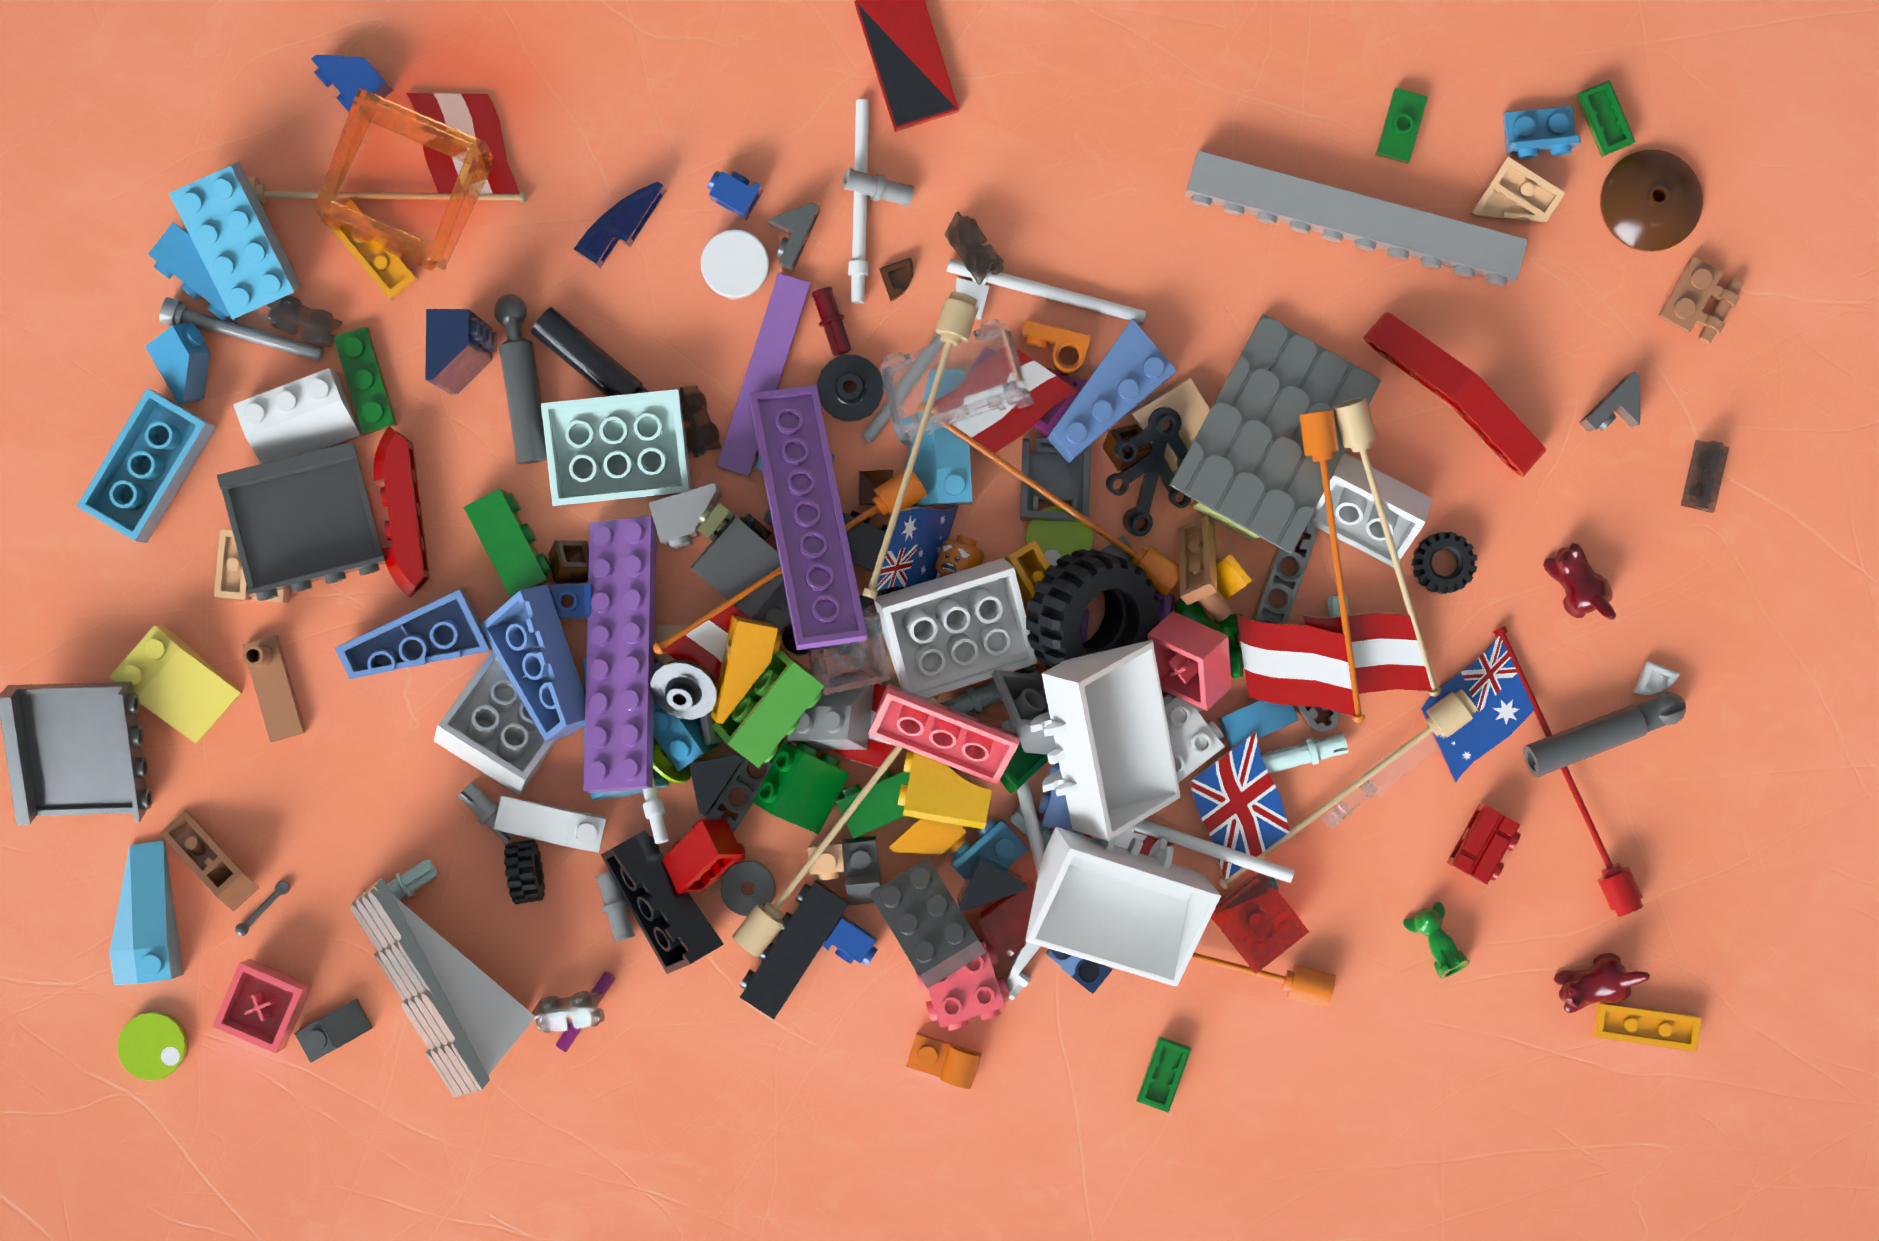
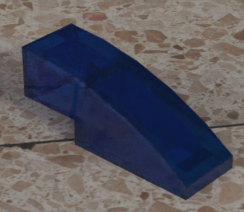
(620, 223)

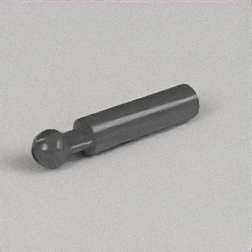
(521, 382)
(1603, 733)

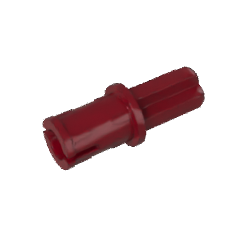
(831, 321)

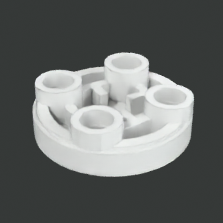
(735, 264)

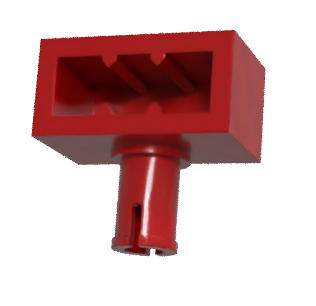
(703, 856)

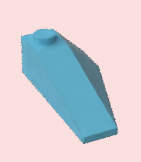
(943, 469)
(145, 925)

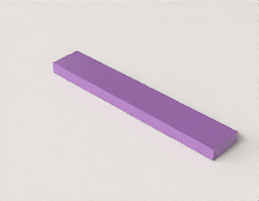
(764, 369)

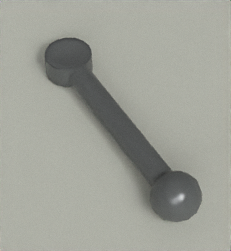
(280, 888)

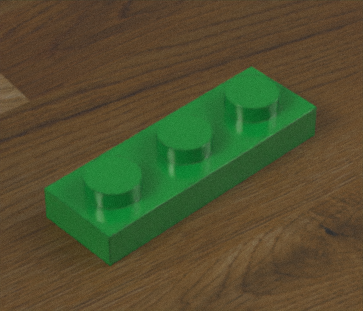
(365, 380)

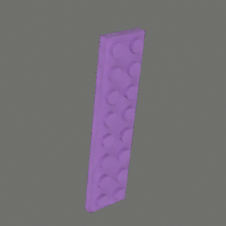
(807, 517)
(620, 655)

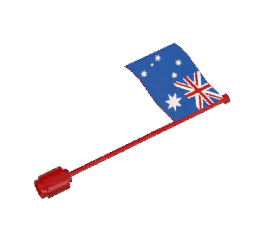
(1503, 703)

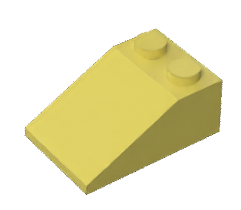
(176, 683)

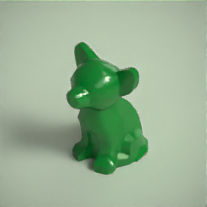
(1442, 947)

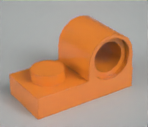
(1041, 335)
(945, 1060)

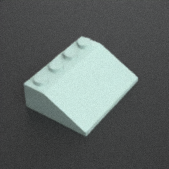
(616, 447)

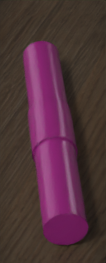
(570, 1035)

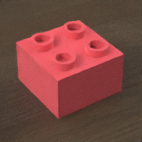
(1191, 660)
(262, 1005)

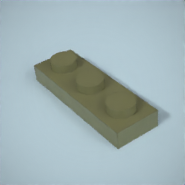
(714, 520)

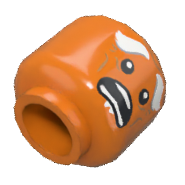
(958, 555)

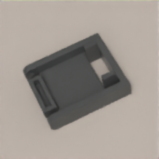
(1052, 471)

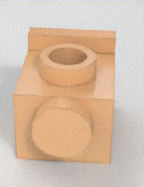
(829, 864)

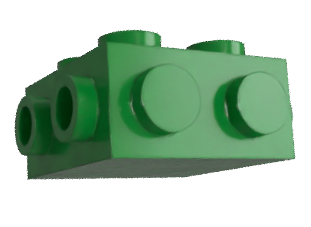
(801, 786)

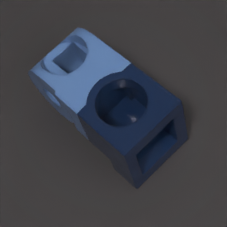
(1085, 972)

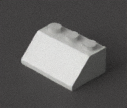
(298, 417)
(1357, 514)

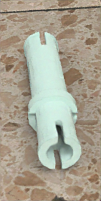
(980, 697)
(1305, 753)

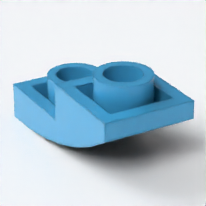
(1257, 717)

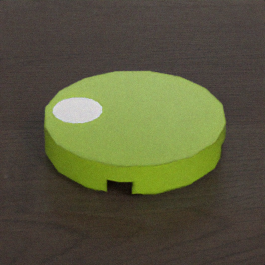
(1059, 537)
(152, 1045)

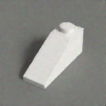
(550, 823)

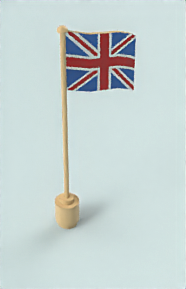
(1245, 808)

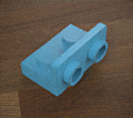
(1540, 131)
(996, 844)

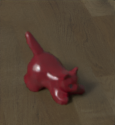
(1583, 587)
(1602, 982)

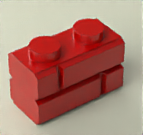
(1485, 844)

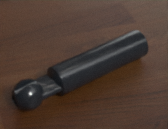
(585, 355)

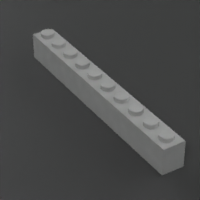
(1355, 218)

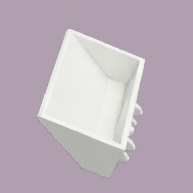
(1109, 739)
(1120, 905)

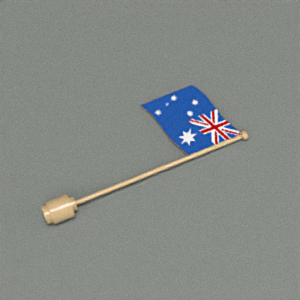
(918, 532)

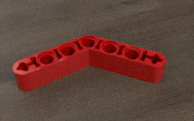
(1459, 388)

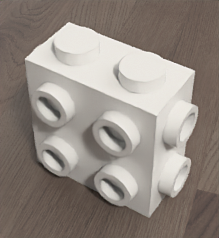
(1190, 736)

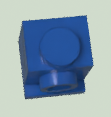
(734, 193)
(582, 600)
(851, 942)

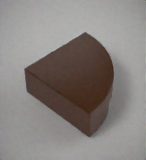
(897, 277)

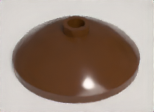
(1634, 214)

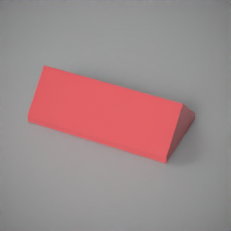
(943, 734)

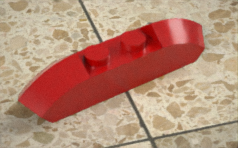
(408, 555)

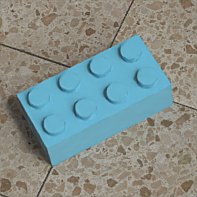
(235, 240)
(146, 466)

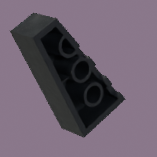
(668, 919)

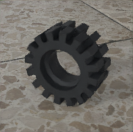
(1464, 556)
(524, 871)

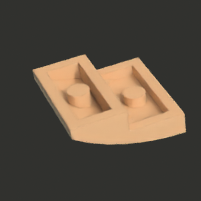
(1190, 406)
(229, 573)

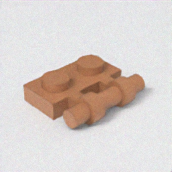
(1692, 293)

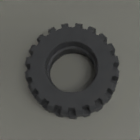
(1069, 589)

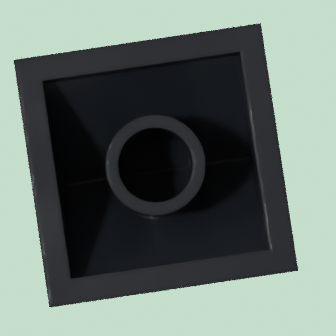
(711, 779)
(988, 883)

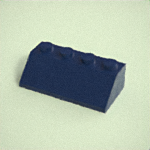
(456, 347)

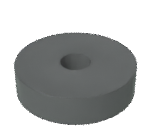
(750, 872)

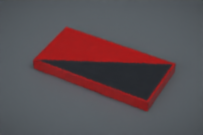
(907, 61)

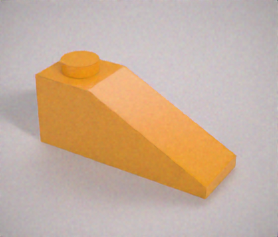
(745, 658)

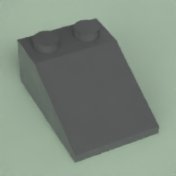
(737, 561)

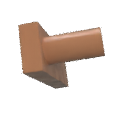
(1199, 568)
(273, 688)

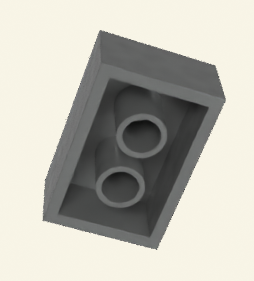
(927, 923)

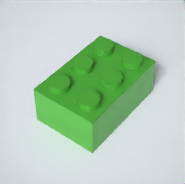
(770, 709)

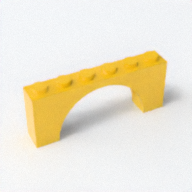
(942, 794)

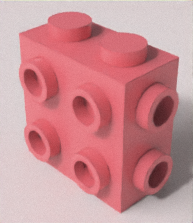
(968, 992)

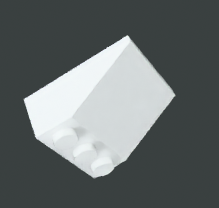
(494, 729)

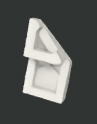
(1016, 977)

